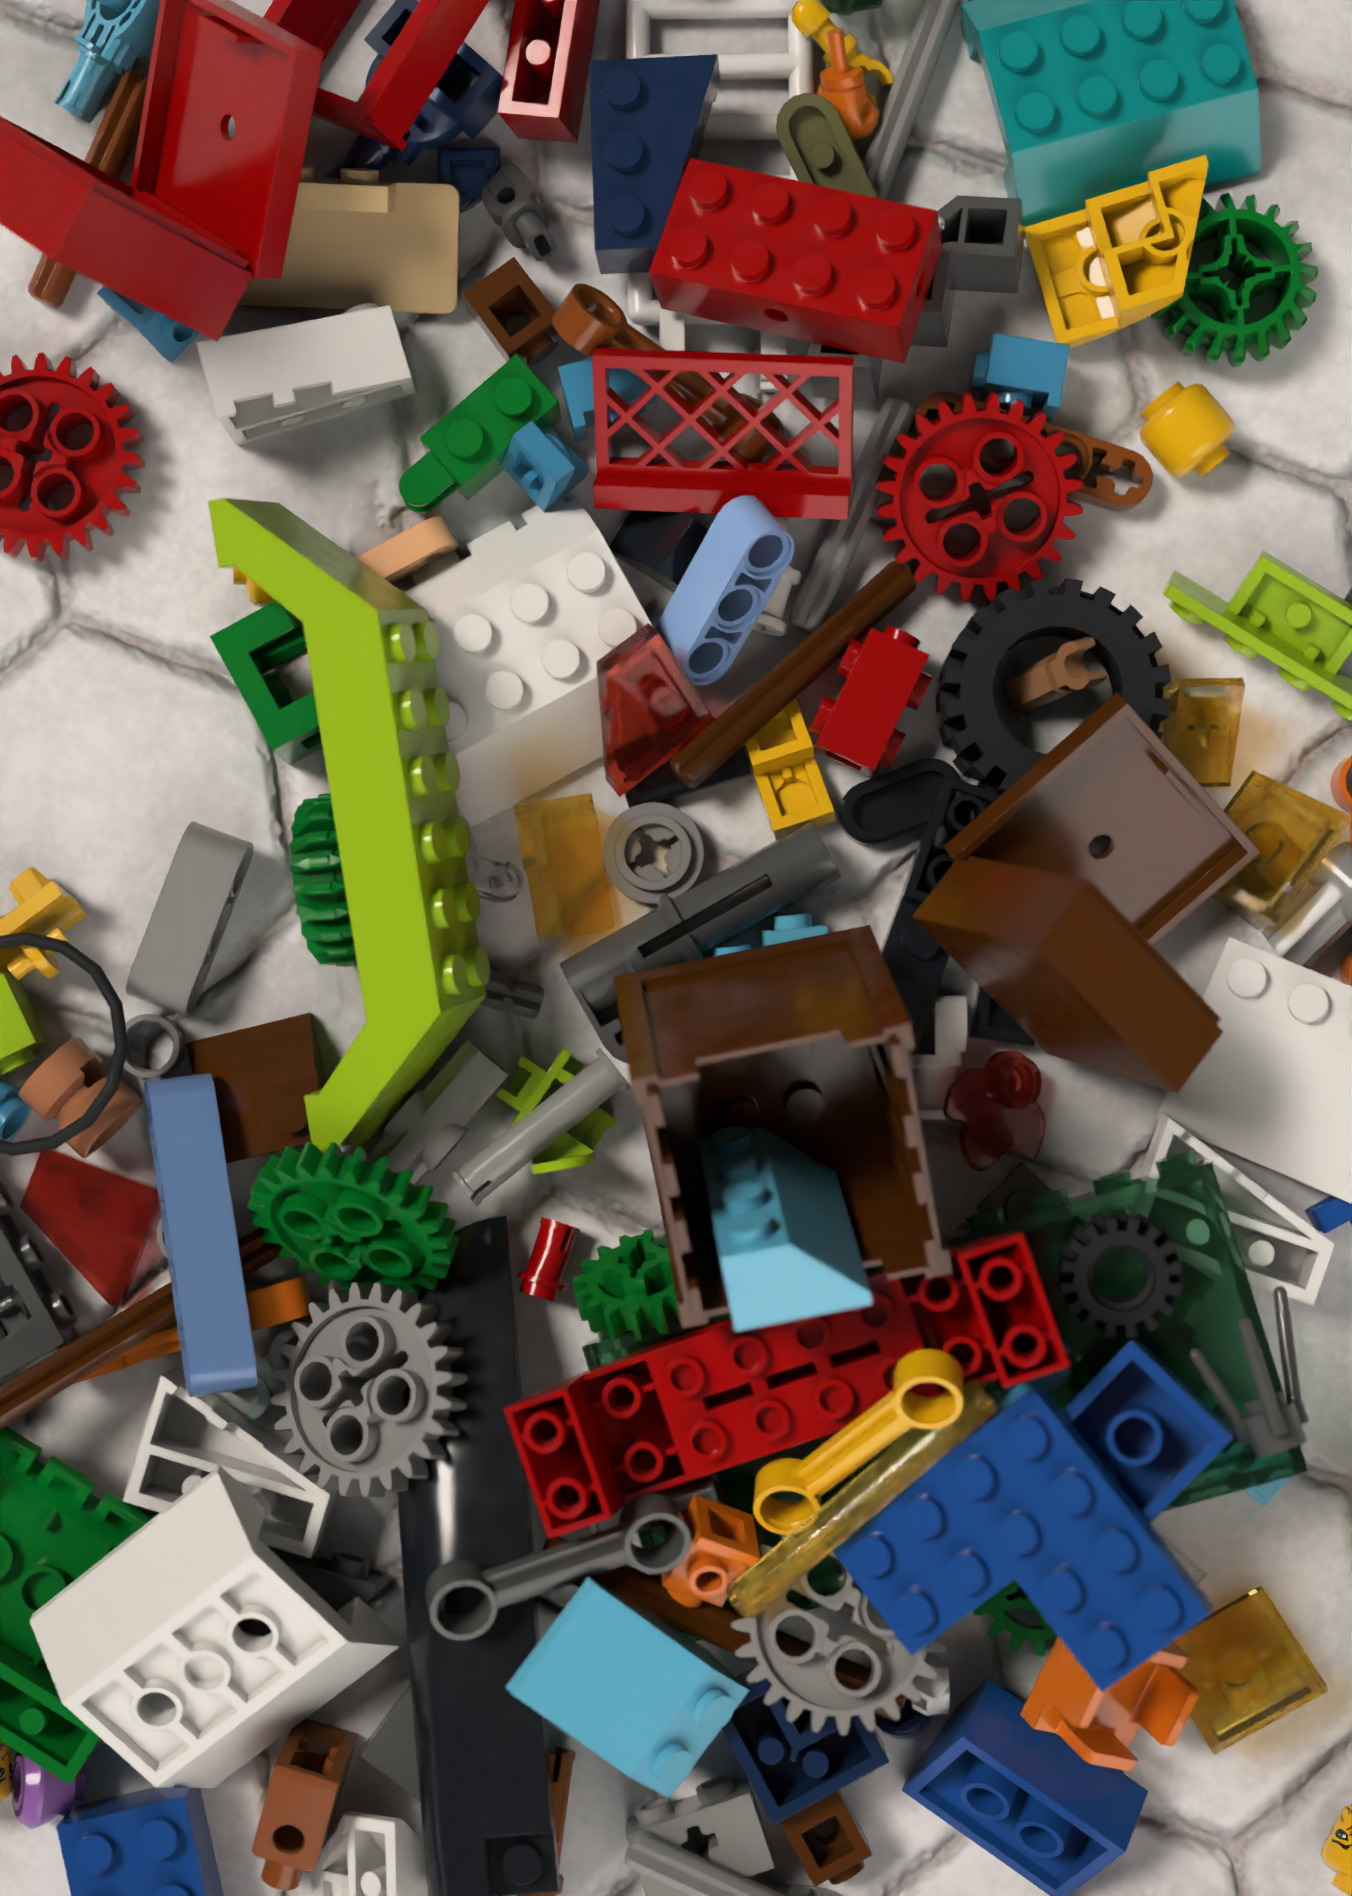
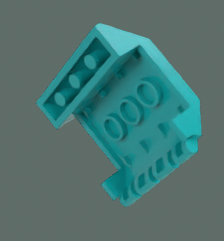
(1112, 92)

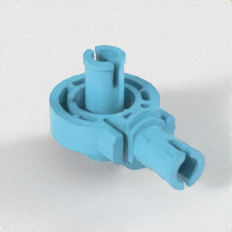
(109, 44)

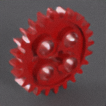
(957, 442)
(95, 471)

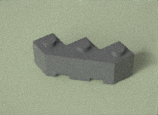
(979, 253)

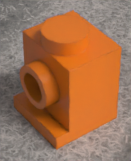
(712, 1559)

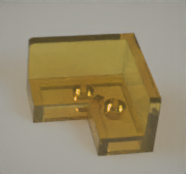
(564, 867)

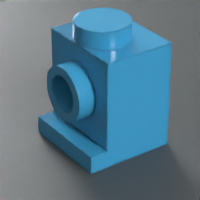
(1021, 370)
(578, 393)

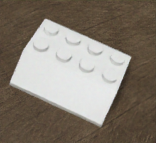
(522, 651)

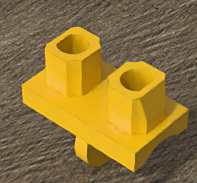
(43, 911)

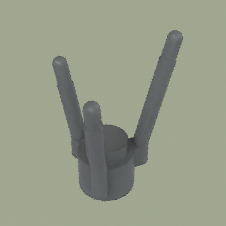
(1270, 1421)

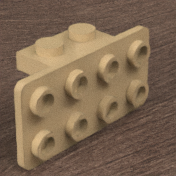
(368, 244)

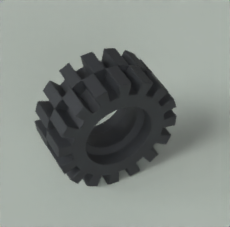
(1124, 1314)

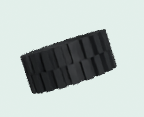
(1014, 617)

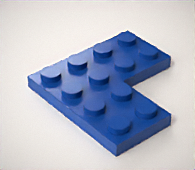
(1031, 1508)

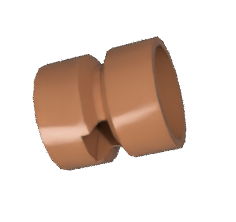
(67, 1087)

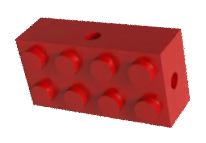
(796, 259)

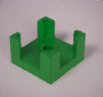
(251, 653)

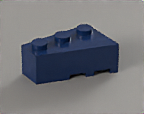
(643, 130)

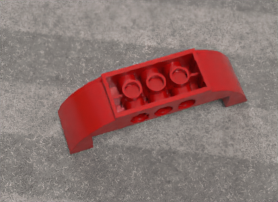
(760, 1390)

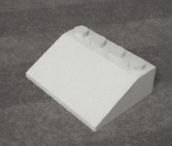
(1278, 1072)

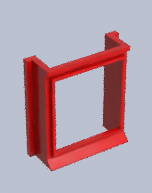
(404, 75)

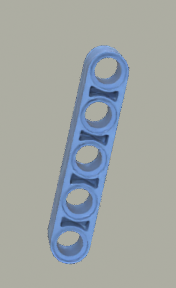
(200, 1235)

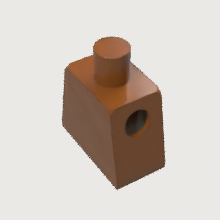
(302, 1801)

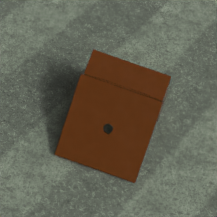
(1073, 932)

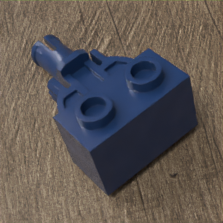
(460, 102)

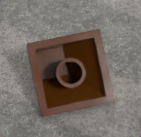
(262, 1083)

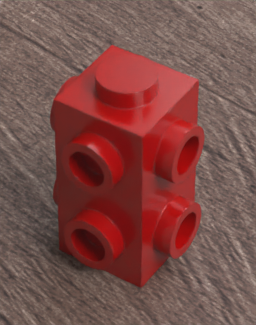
(879, 684)

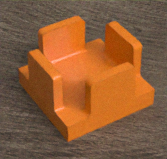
(1106, 1722)

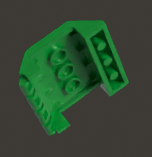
(47, 1540)

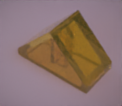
(1204, 726)

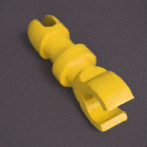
(812, 20)

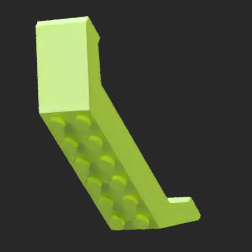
(390, 808)

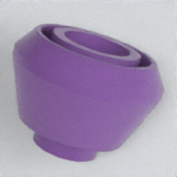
(40, 1795)

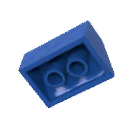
(1025, 1793)

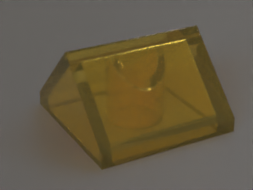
(1293, 840)
(1245, 1670)

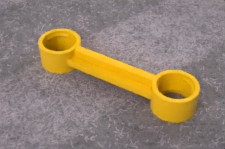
(860, 1440)

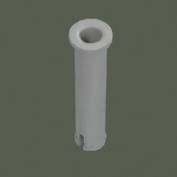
(540, 1128)

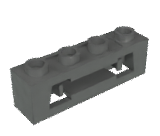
(50, 1310)

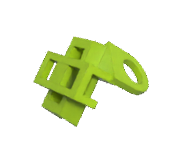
(525, 1094)

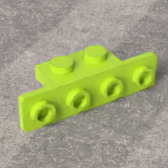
(1283, 620)

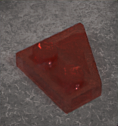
(92, 1218)

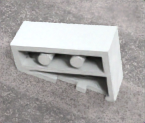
(305, 371)
(1271, 1238)
(195, 1435)

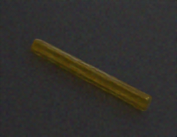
(856, 1505)

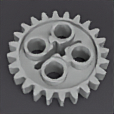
(393, 1435)
(811, 1679)

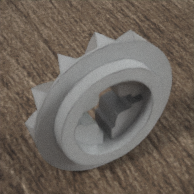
(659, 823)

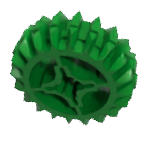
(1280, 271)
(320, 884)

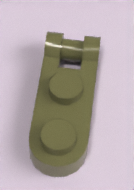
(821, 145)

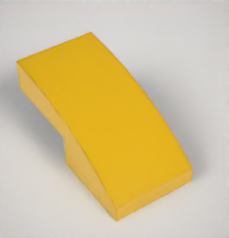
(788, 774)

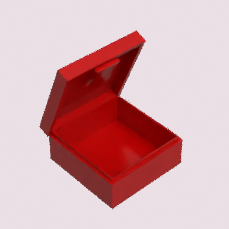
(198, 204)

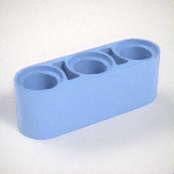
(725, 588)

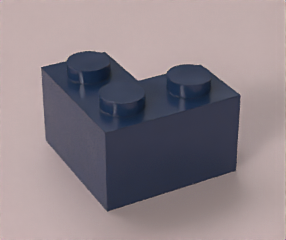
(789, 1761)

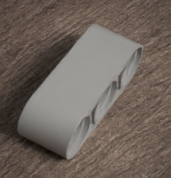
(189, 918)

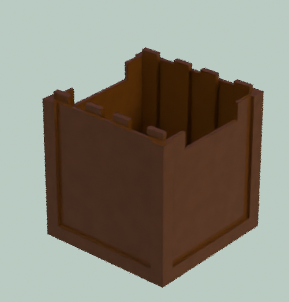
(793, 1044)

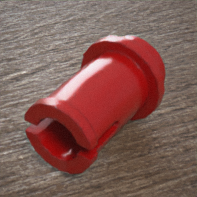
(549, 1260)

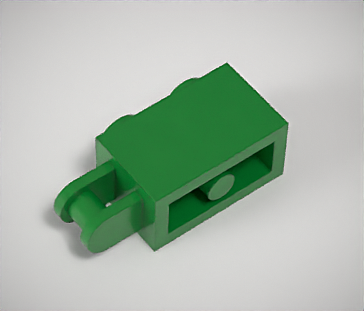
(473, 438)

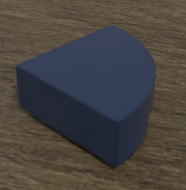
(468, 171)

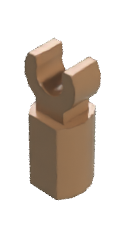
(1052, 677)

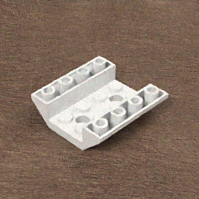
(166, 1622)

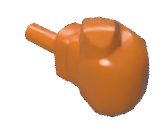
(847, 90)

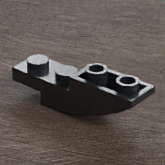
(908, 950)

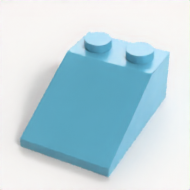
(628, 1687)

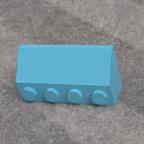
(779, 1230)

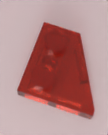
(645, 708)

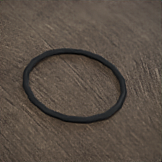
(120, 1039)

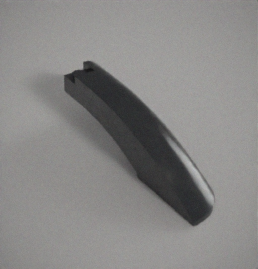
(475, 1742)

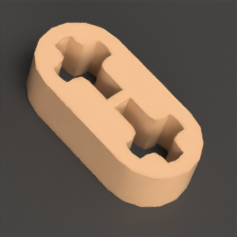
(410, 550)

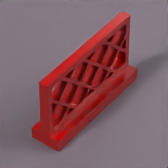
(709, 484)

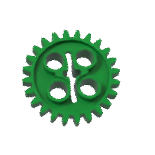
(352, 1219)

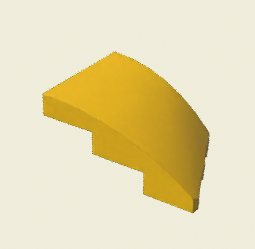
(1118, 254)

